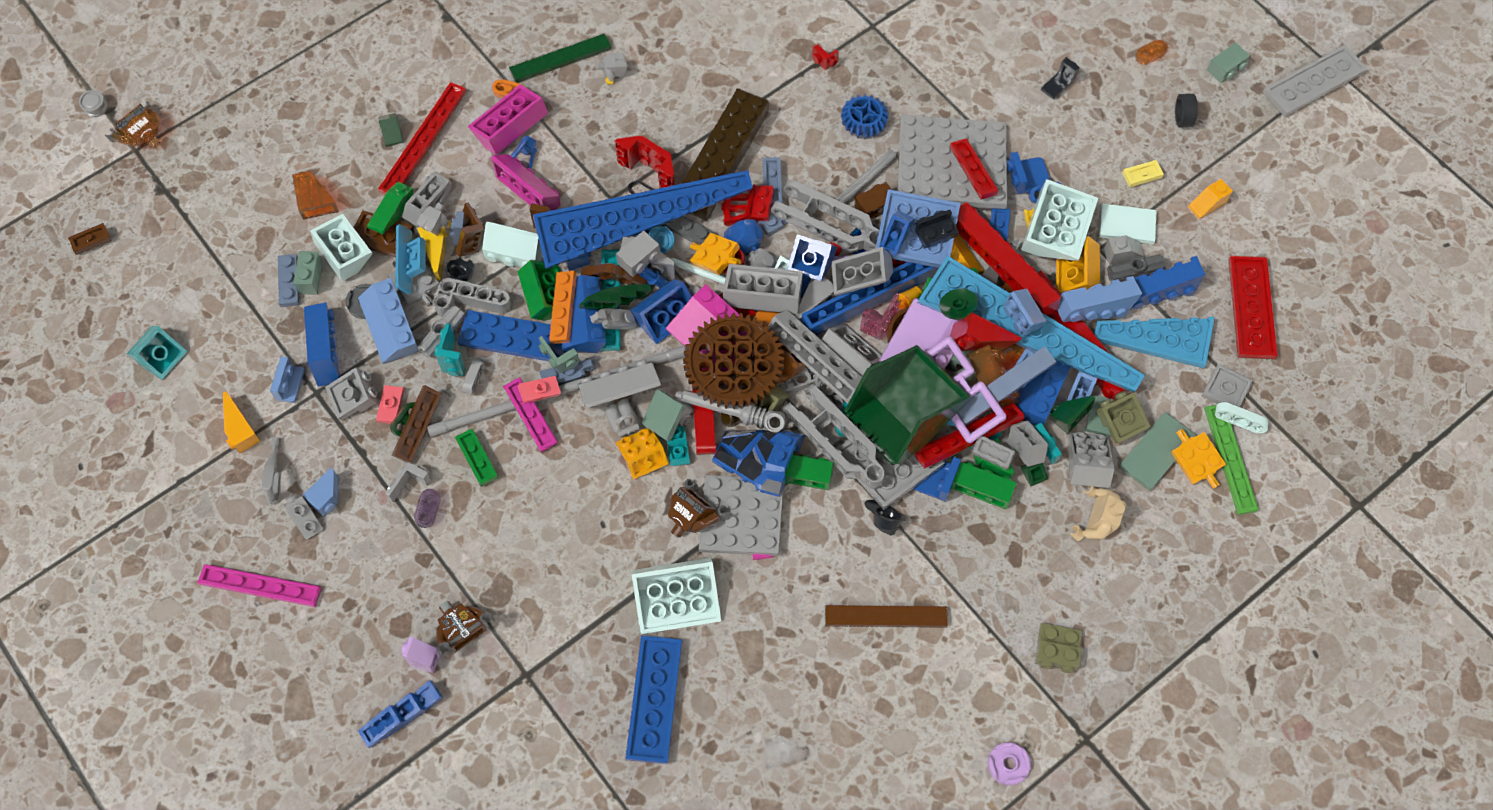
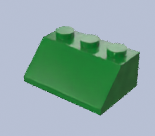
(538, 288)

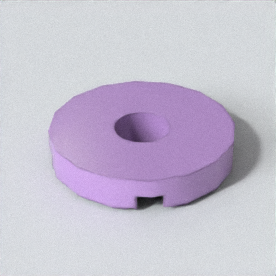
(1009, 776)

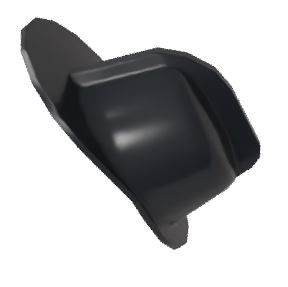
(885, 520)

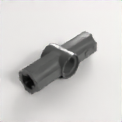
(1145, 266)

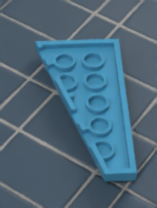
(1168, 338)

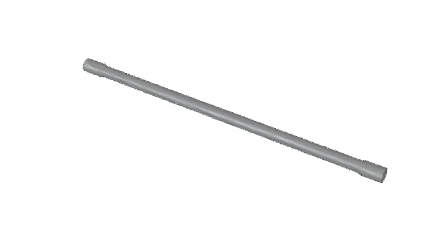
(444, 426)

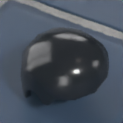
(459, 269)

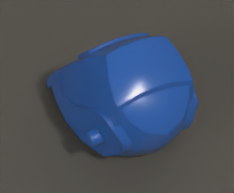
(746, 234)

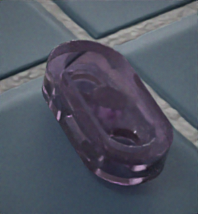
(427, 509)

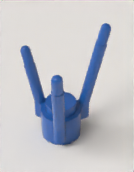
(526, 146)

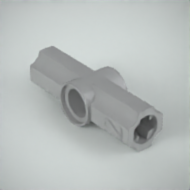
(452, 316)

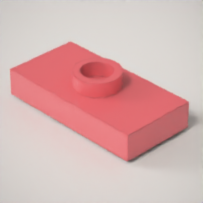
(539, 389)
(389, 404)

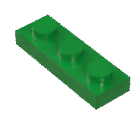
(476, 457)

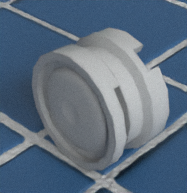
(93, 103)

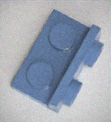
(286, 381)

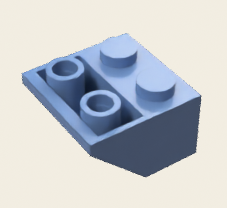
(1024, 312)

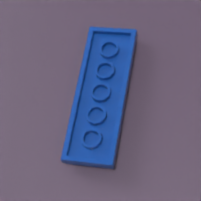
(506, 335)
(654, 700)

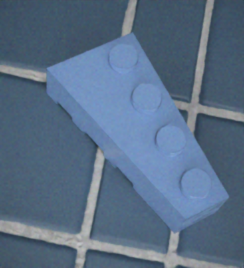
(1099, 301)

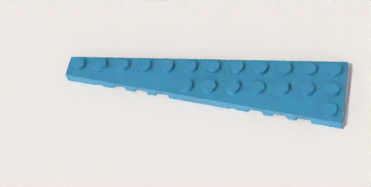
(1060, 341)

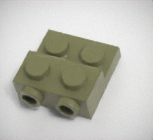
(1123, 416)
(1058, 648)

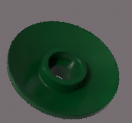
(958, 304)

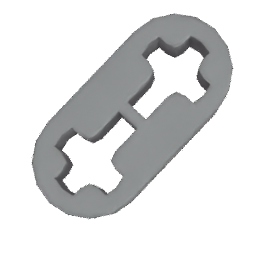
(473, 377)

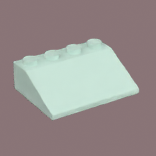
(1059, 222)
(676, 595)

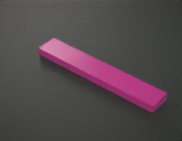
(259, 585)

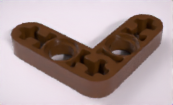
(612, 271)

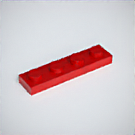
(973, 168)

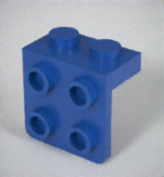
(1026, 172)

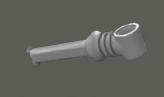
(748, 414)

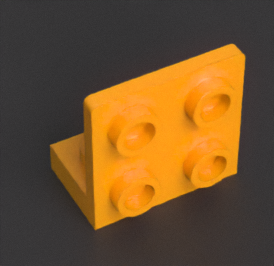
(642, 453)

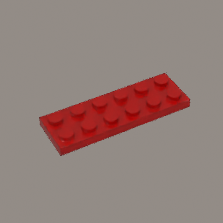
(1252, 307)

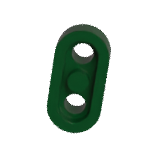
(401, 418)

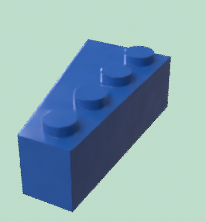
(1169, 284)
(321, 343)

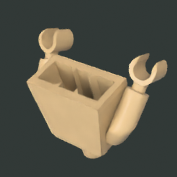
(1104, 516)

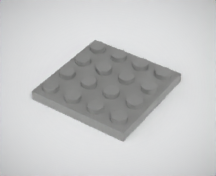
(898, 478)
(753, 519)

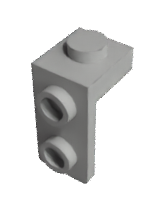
(409, 471)
(302, 516)

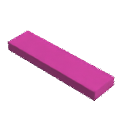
(531, 417)

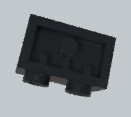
(936, 228)

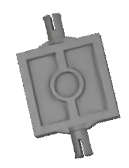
(422, 286)

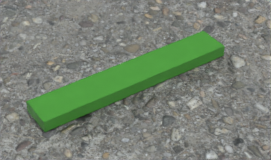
(1234, 468)

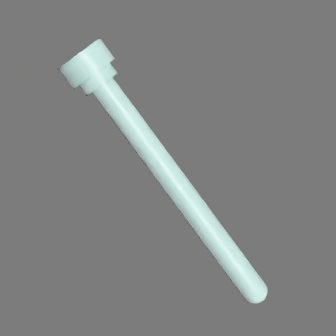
(699, 271)

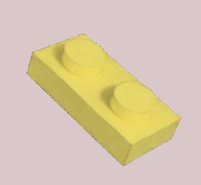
(1142, 173)

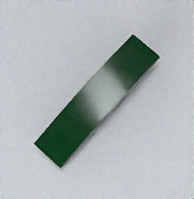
(615, 296)

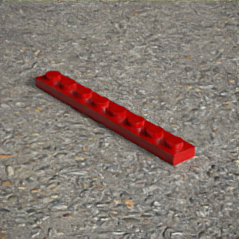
(424, 137)

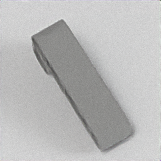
(497, 300)

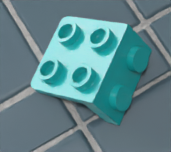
(449, 361)

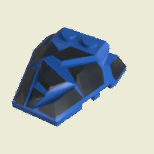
(758, 456)

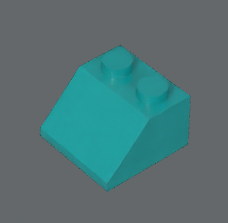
(156, 352)

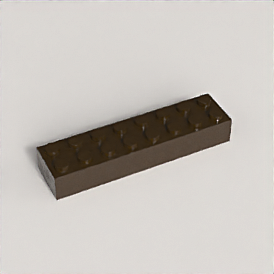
(728, 141)

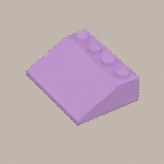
(922, 328)

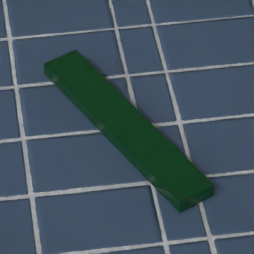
(560, 58)

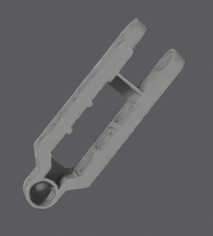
(817, 200)
(871, 471)

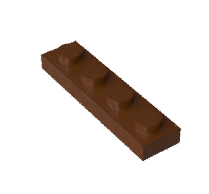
(416, 424)

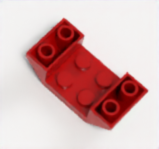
(636, 148)

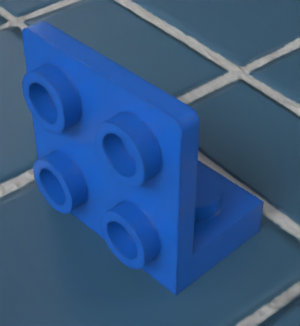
(940, 482)

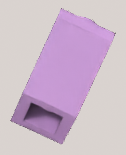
(420, 654)

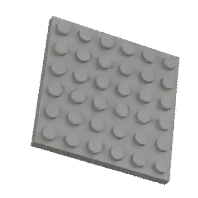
(931, 168)

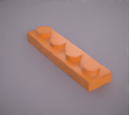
(563, 307)

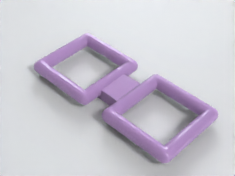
(980, 386)

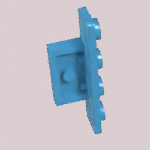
(409, 258)

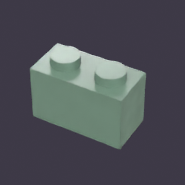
(1228, 63)
(308, 272)

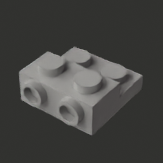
(351, 393)

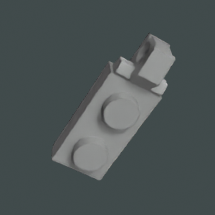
(614, 319)

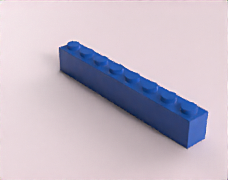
(854, 303)

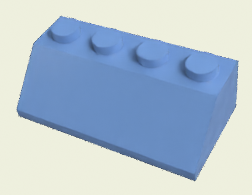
(387, 321)

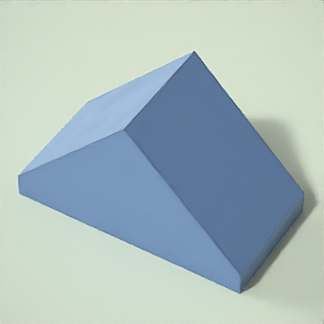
(1082, 385)

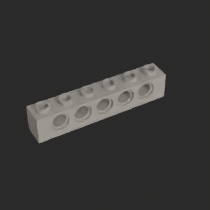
(815, 354)

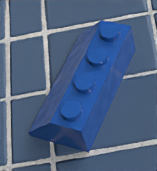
(584, 334)
(1041, 392)

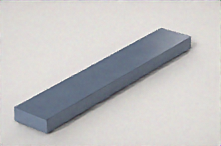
(1008, 384)

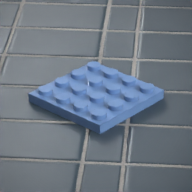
(917, 207)

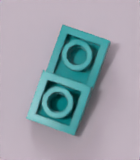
(678, 448)

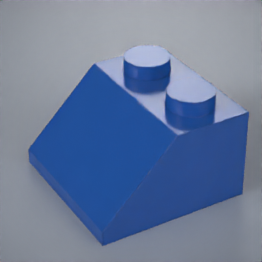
(811, 257)

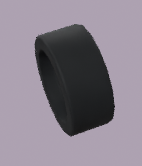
(1186, 110)

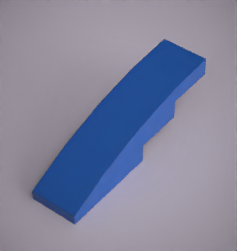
(400, 714)

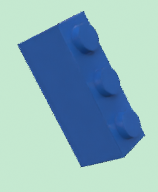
(660, 309)

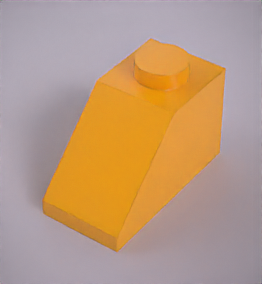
(1210, 199)

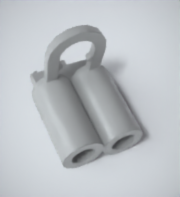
(622, 417)

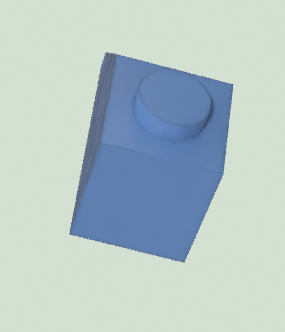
(324, 493)

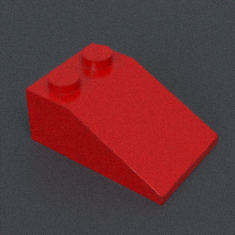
(978, 332)

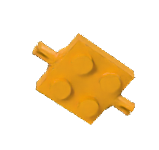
(715, 254)
(1198, 458)

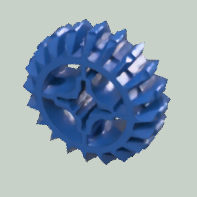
(857, 108)

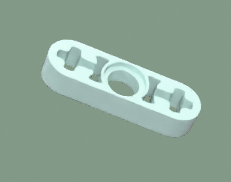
(1241, 417)

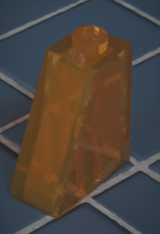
(312, 197)

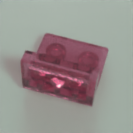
(876, 324)

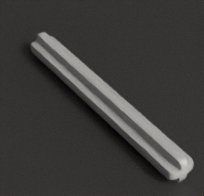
(866, 177)

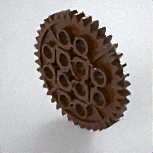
(710, 339)

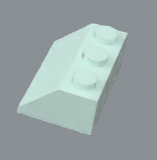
(510, 245)
(341, 246)

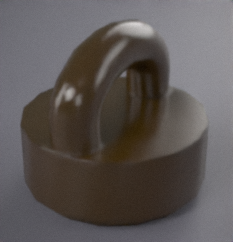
(729, 420)

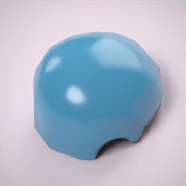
(663, 237)

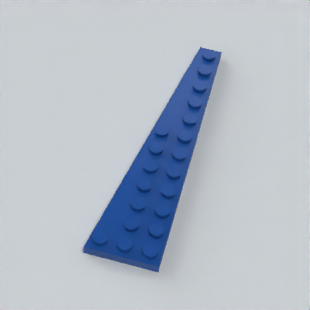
(594, 225)

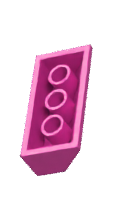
(508, 119)
(524, 182)

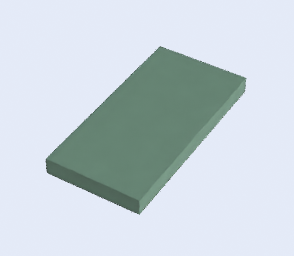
(1153, 453)

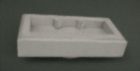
(993, 452)

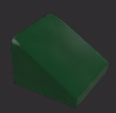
(1034, 474)

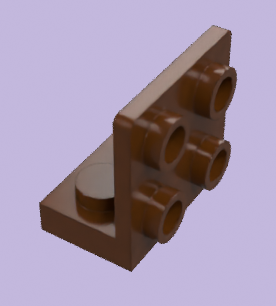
(471, 233)

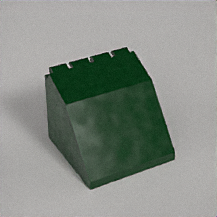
(904, 403)

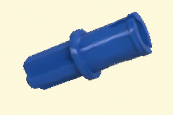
(653, 277)

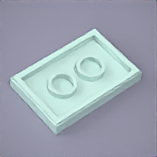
(1128, 221)

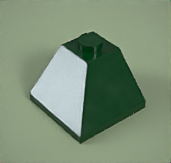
(1071, 412)

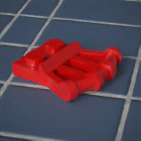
(757, 207)

